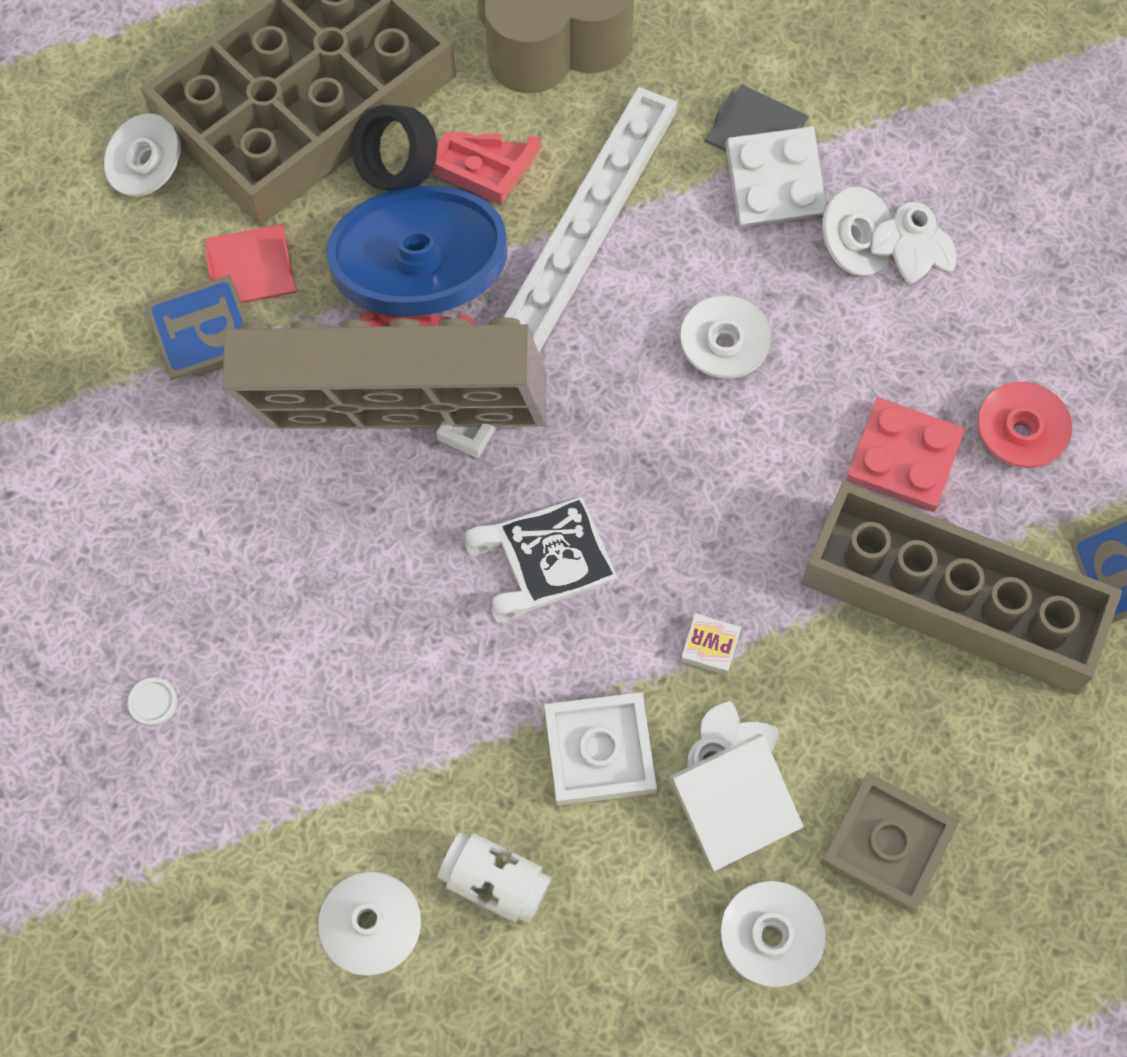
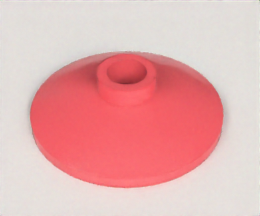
(1033, 408)

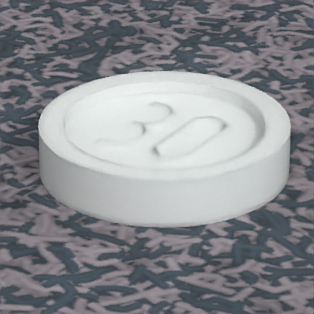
(152, 701)

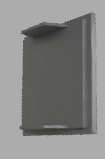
(750, 114)

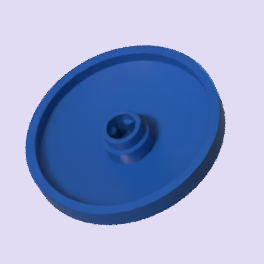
(417, 250)

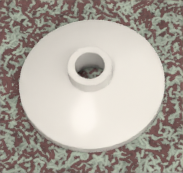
(142, 155)
(849, 228)
(730, 319)
(789, 912)
(384, 944)

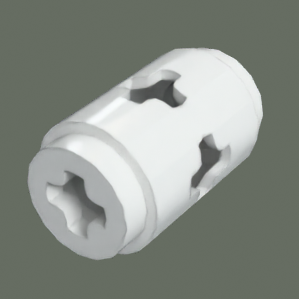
(516, 886)

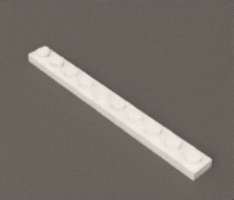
(580, 234)

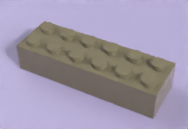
(962, 588)

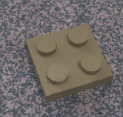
(890, 842)

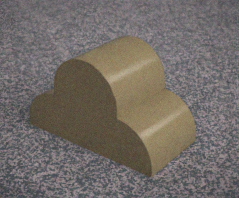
(541, 40)

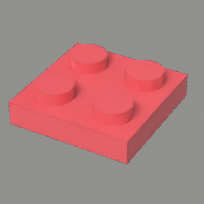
(905, 454)

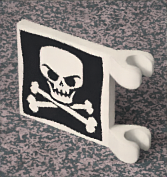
(550, 556)

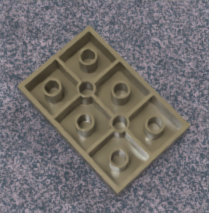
(284, 85)
(387, 374)

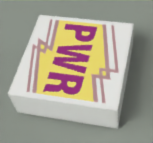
(711, 644)

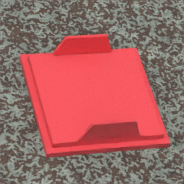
(255, 261)

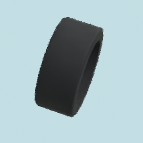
(367, 141)

